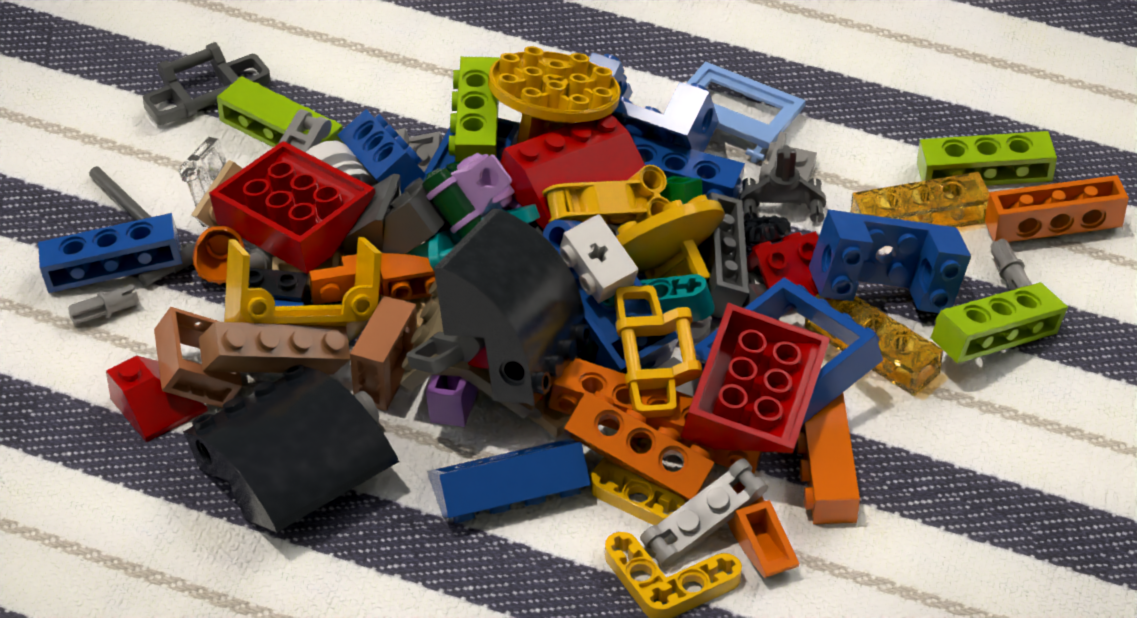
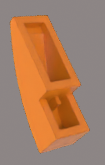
(762, 537)

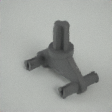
(783, 186)

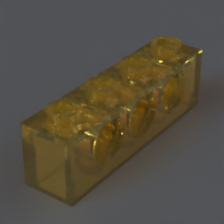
(940, 201)
(907, 357)

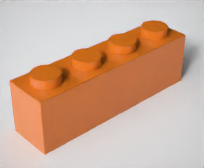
(829, 466)

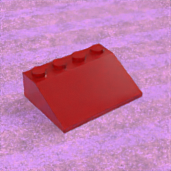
(571, 154)
(291, 205)
(755, 384)

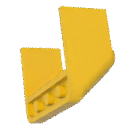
(258, 305)

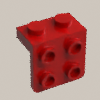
(785, 260)

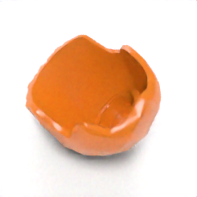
(211, 253)

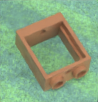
(382, 350)
(184, 376)

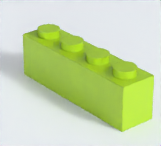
(263, 112)

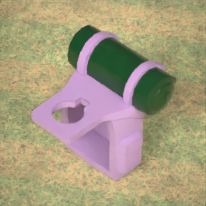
(469, 191)

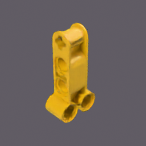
(613, 200)

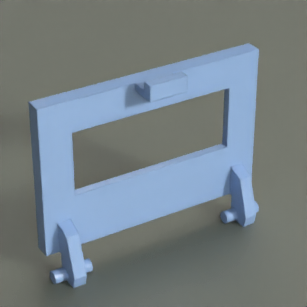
(742, 125)

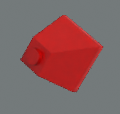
(139, 397)

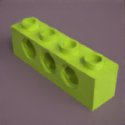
(476, 110)
(997, 157)
(998, 322)

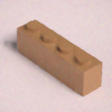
(273, 347)

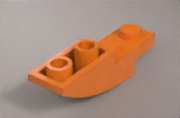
(400, 278)

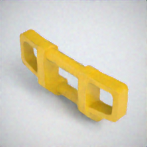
(659, 324)

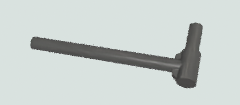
(139, 213)

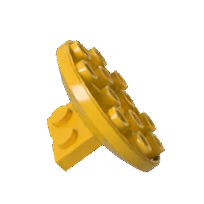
(552, 89)
(669, 240)

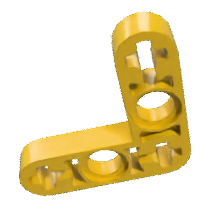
(630, 483)
(660, 586)

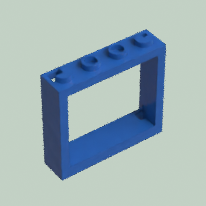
(843, 369)

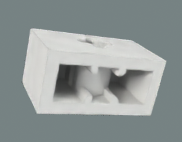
(597, 258)

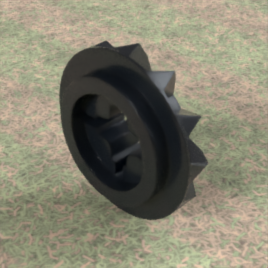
(766, 229)

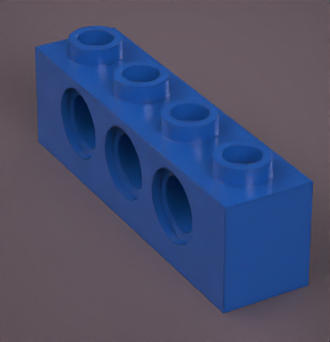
(381, 149)
(717, 173)
(109, 253)

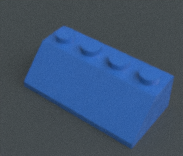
(510, 478)

